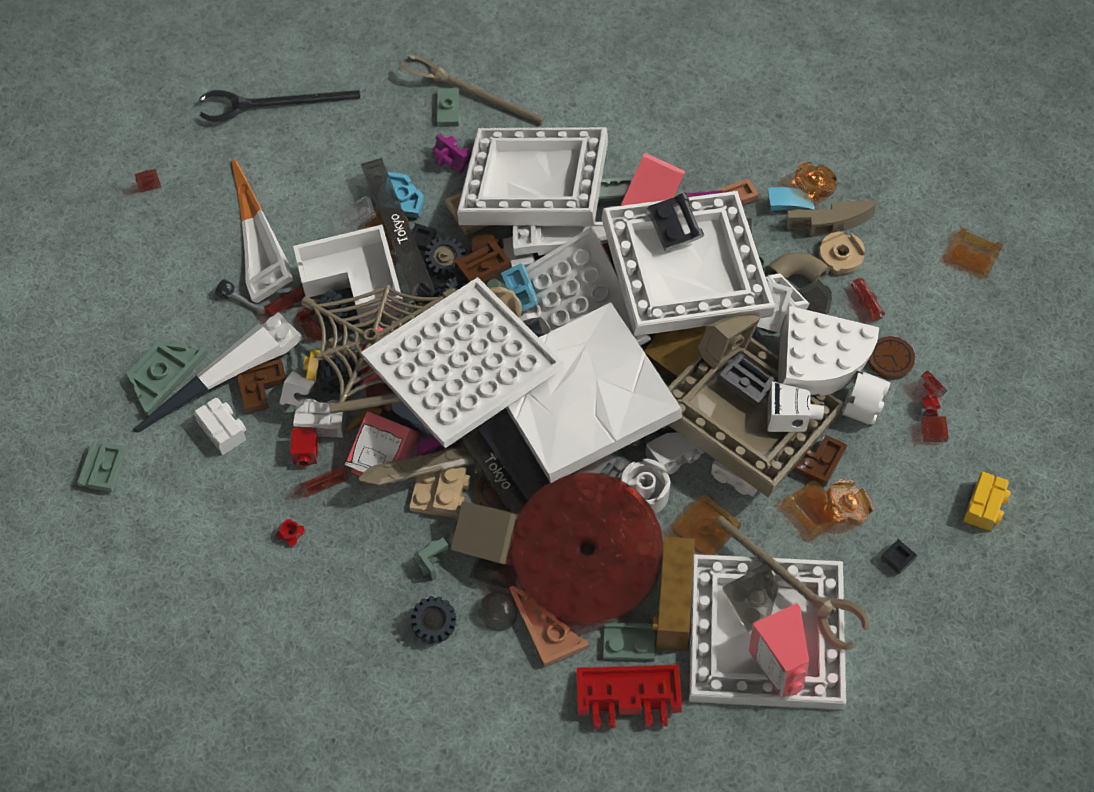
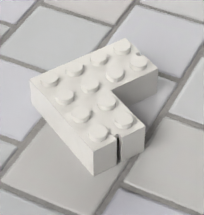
(350, 260)

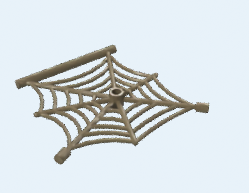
(371, 337)

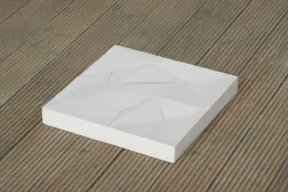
(534, 176)
(693, 281)
(597, 401)
(719, 643)

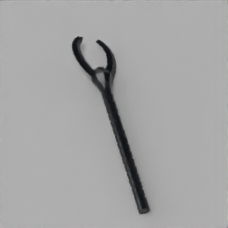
(240, 103)

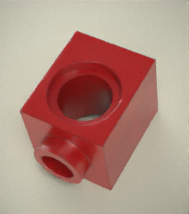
(304, 446)

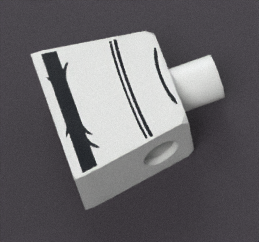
(790, 409)

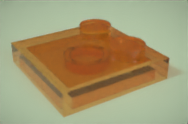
(701, 525)

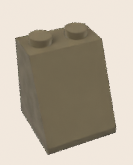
(484, 532)

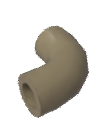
(799, 264)

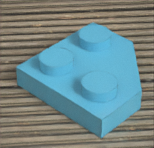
(409, 197)

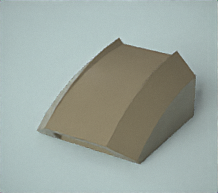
(726, 338)

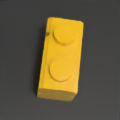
(986, 501)

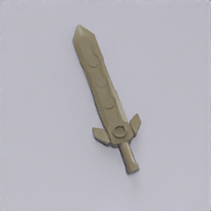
(419, 465)

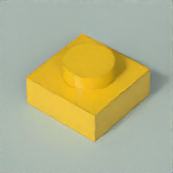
(311, 365)

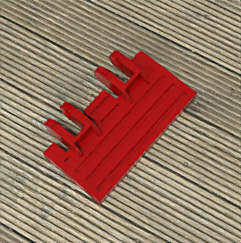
(628, 688)

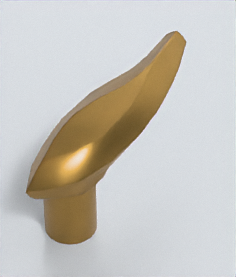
(359, 419)

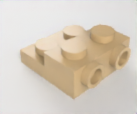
(440, 492)

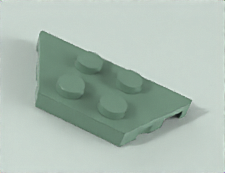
(162, 371)

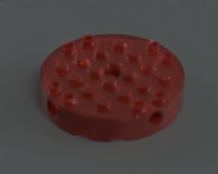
(582, 512)

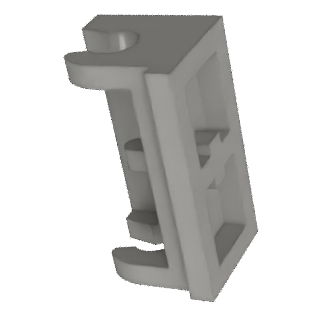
(296, 384)

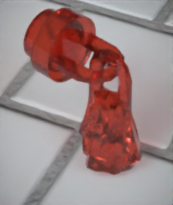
(310, 326)

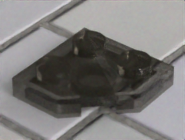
(753, 595)

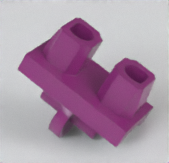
(448, 153)

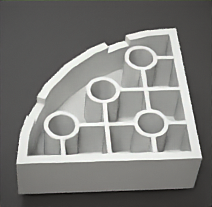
(822, 350)

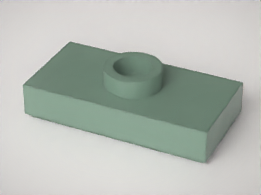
(448, 107)
(614, 189)

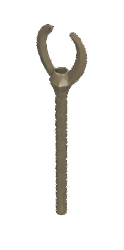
(438, 74)
(823, 606)

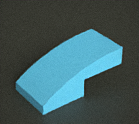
(789, 198)
(519, 282)

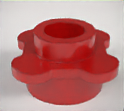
(931, 404)
(290, 525)

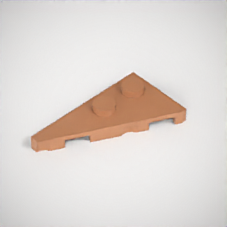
(550, 637)

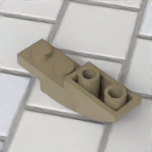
(839, 218)

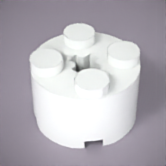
(865, 398)
(650, 480)

